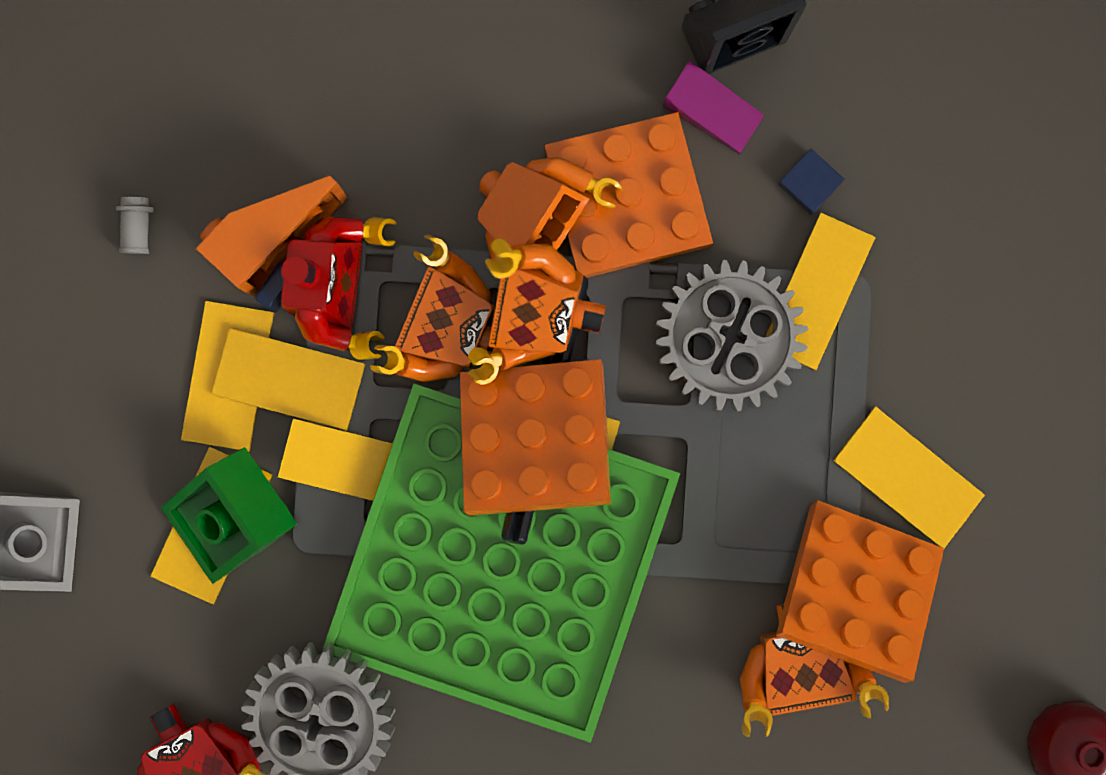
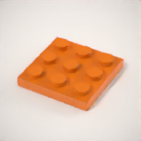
(660, 198)
(535, 439)
(860, 592)

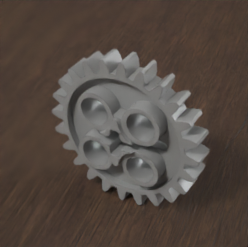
(769, 354)
(321, 680)

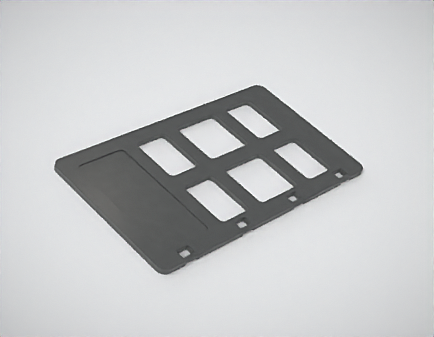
(744, 469)

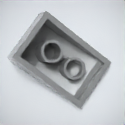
(37, 541)

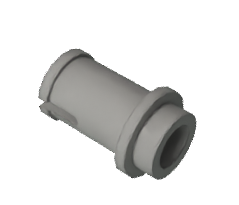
(134, 224)

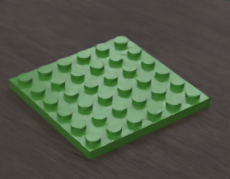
(487, 617)

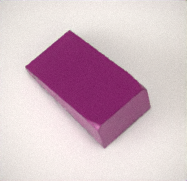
(712, 108)

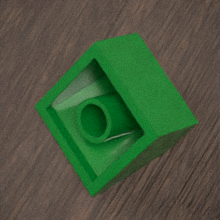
(228, 514)

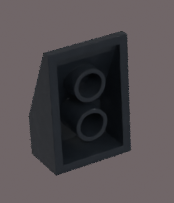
(738, 29)

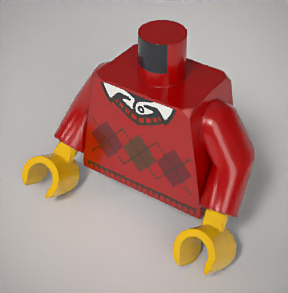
(323, 281)
(197, 750)

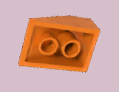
(256, 237)

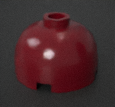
(1069, 740)

